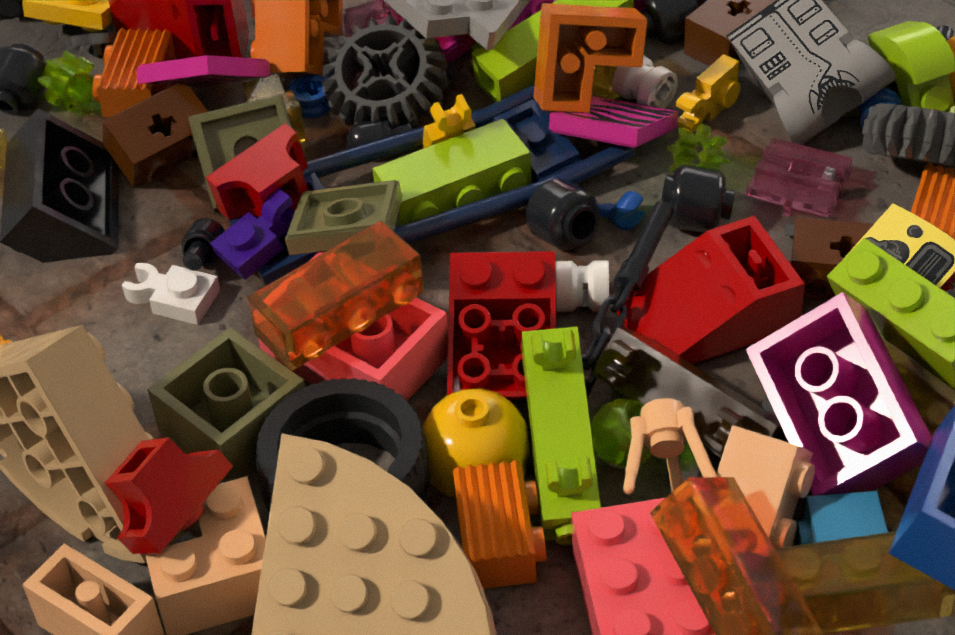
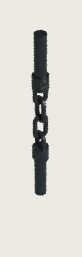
(628, 282)

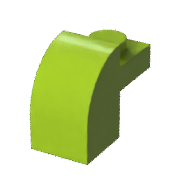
(920, 63)

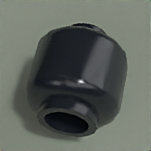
(668, 17)
(19, 78)
(697, 198)
(563, 214)

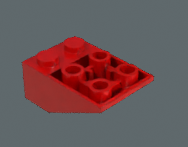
(195, 25)
(718, 293)
(489, 308)

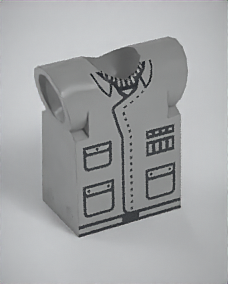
(808, 65)

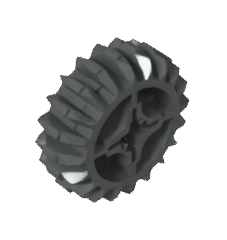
(385, 52)
(910, 134)

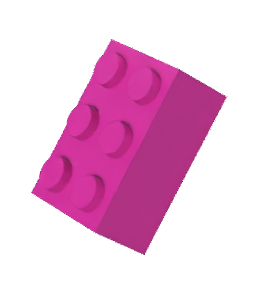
(841, 398)

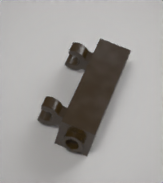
(651, 372)

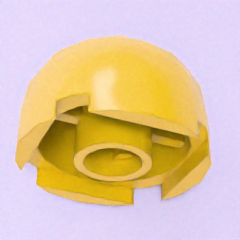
(473, 430)

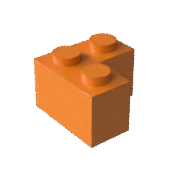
(293, 34)
(576, 40)

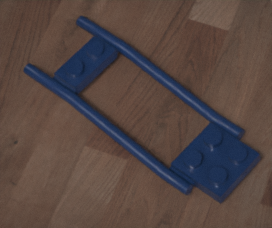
(551, 158)

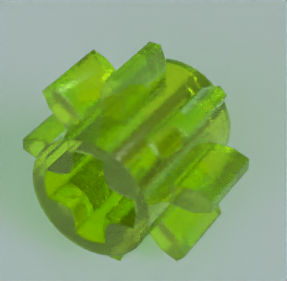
(68, 81)
(685, 149)

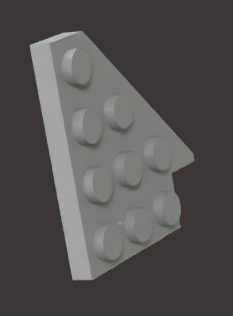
(481, 19)

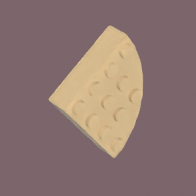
(68, 433)
(359, 554)

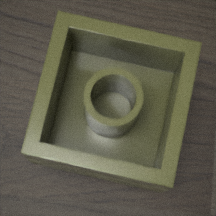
(222, 399)

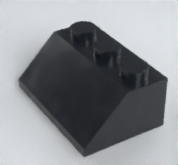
(59, 192)

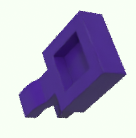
(256, 241)

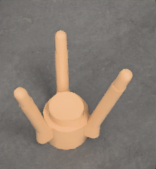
(665, 430)

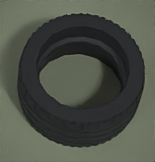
(347, 413)

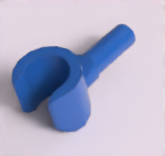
(624, 212)

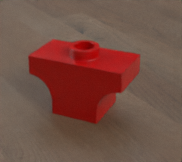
(257, 172)
(163, 491)

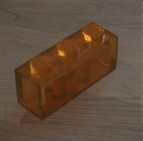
(336, 295)
(730, 561)

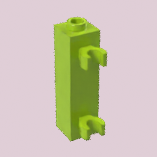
(513, 60)
(559, 429)

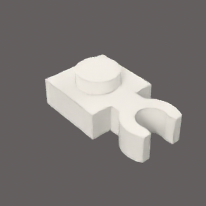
(177, 295)

